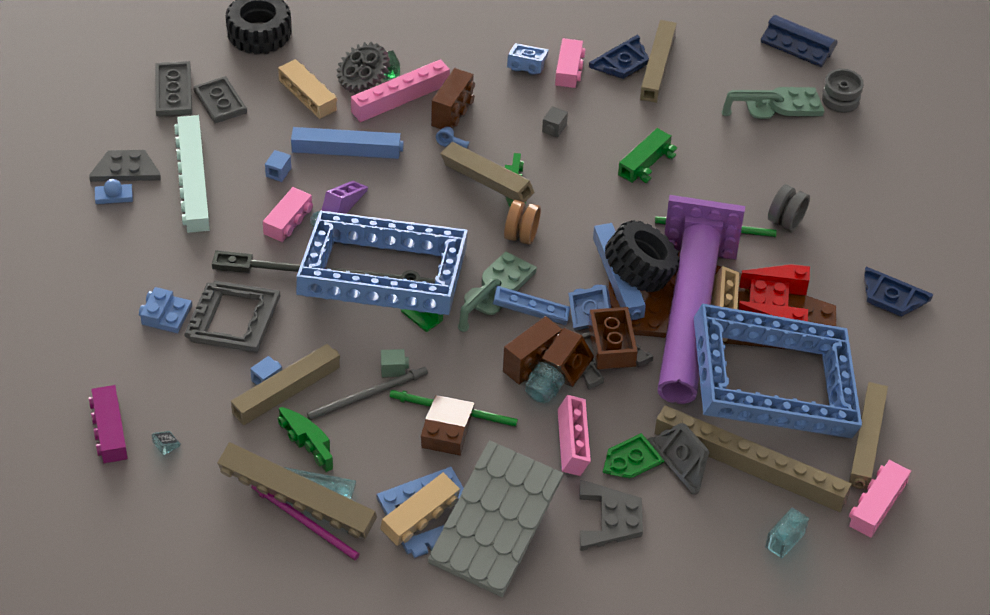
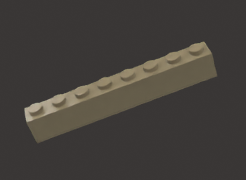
(297, 490)

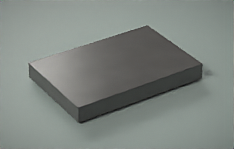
(220, 99)

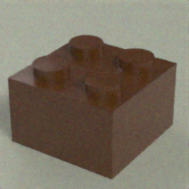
(569, 355)

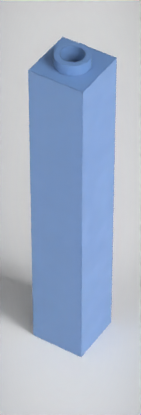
(346, 142)
(625, 294)

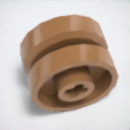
(522, 222)

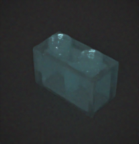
(787, 532)

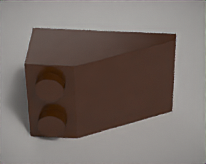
(446, 425)

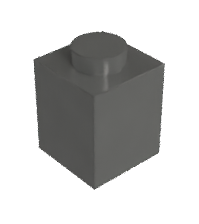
(554, 121)

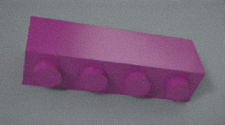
(109, 424)

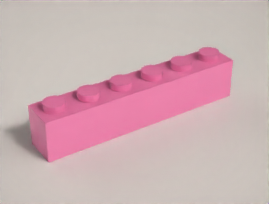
(399, 90)

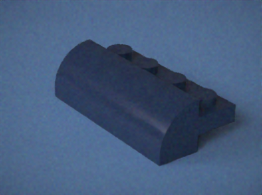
(798, 40)

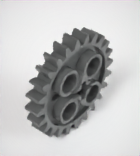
(363, 67)

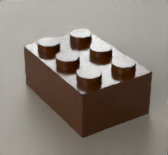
(452, 99)
(612, 338)
(528, 349)

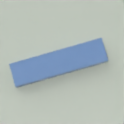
(531, 305)

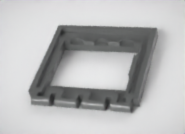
(208, 305)

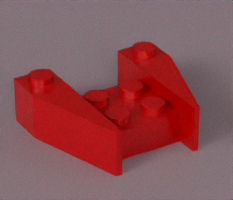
(771, 288)

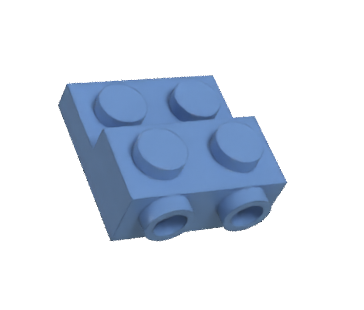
(527, 58)
(585, 299)
(164, 310)

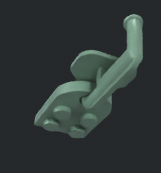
(783, 100)
(505, 272)

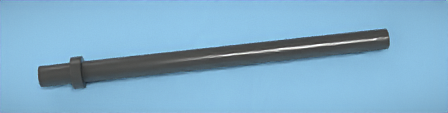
(412, 375)

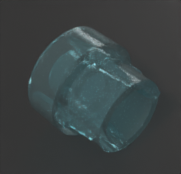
(544, 383)

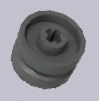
(842, 90)
(788, 207)

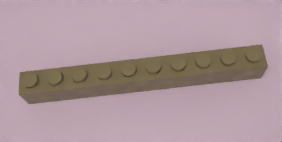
(761, 461)

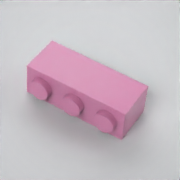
(570, 63)
(287, 214)

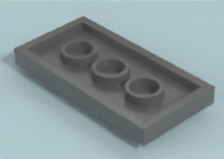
(173, 88)

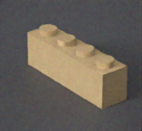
(307, 88)
(725, 289)
(420, 509)

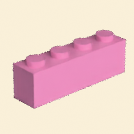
(573, 435)
(879, 499)

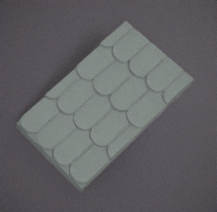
(495, 518)

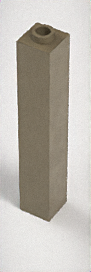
(658, 61)
(487, 172)
(285, 384)
(868, 436)

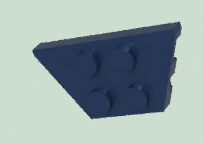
(622, 59)
(892, 293)

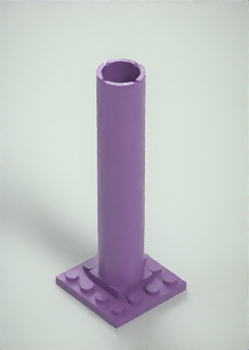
(702, 234)

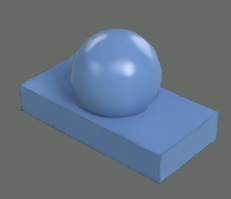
(113, 192)

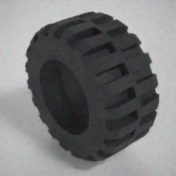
(258, 37)
(642, 256)

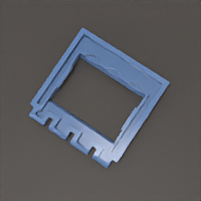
(393, 497)

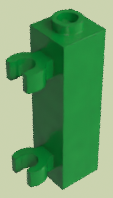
(643, 156)

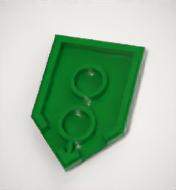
(631, 457)

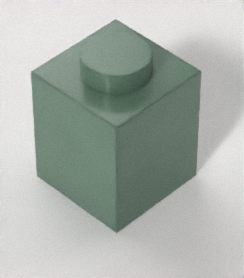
(393, 363)

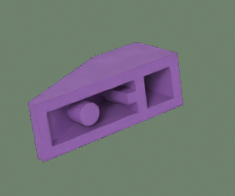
(343, 197)

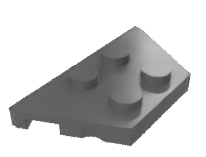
(125, 166)
(683, 454)

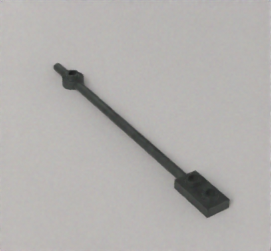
(243, 262)

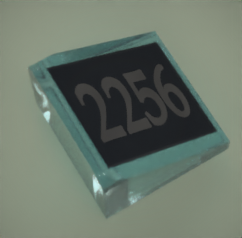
(165, 441)

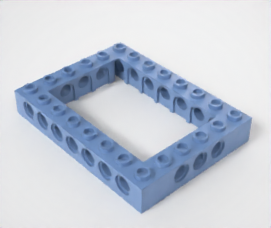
(333, 227)
(837, 419)

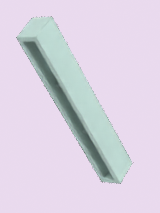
(192, 174)

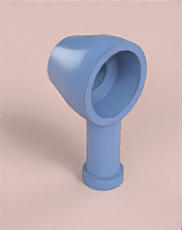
(446, 136)

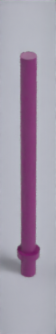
(311, 525)

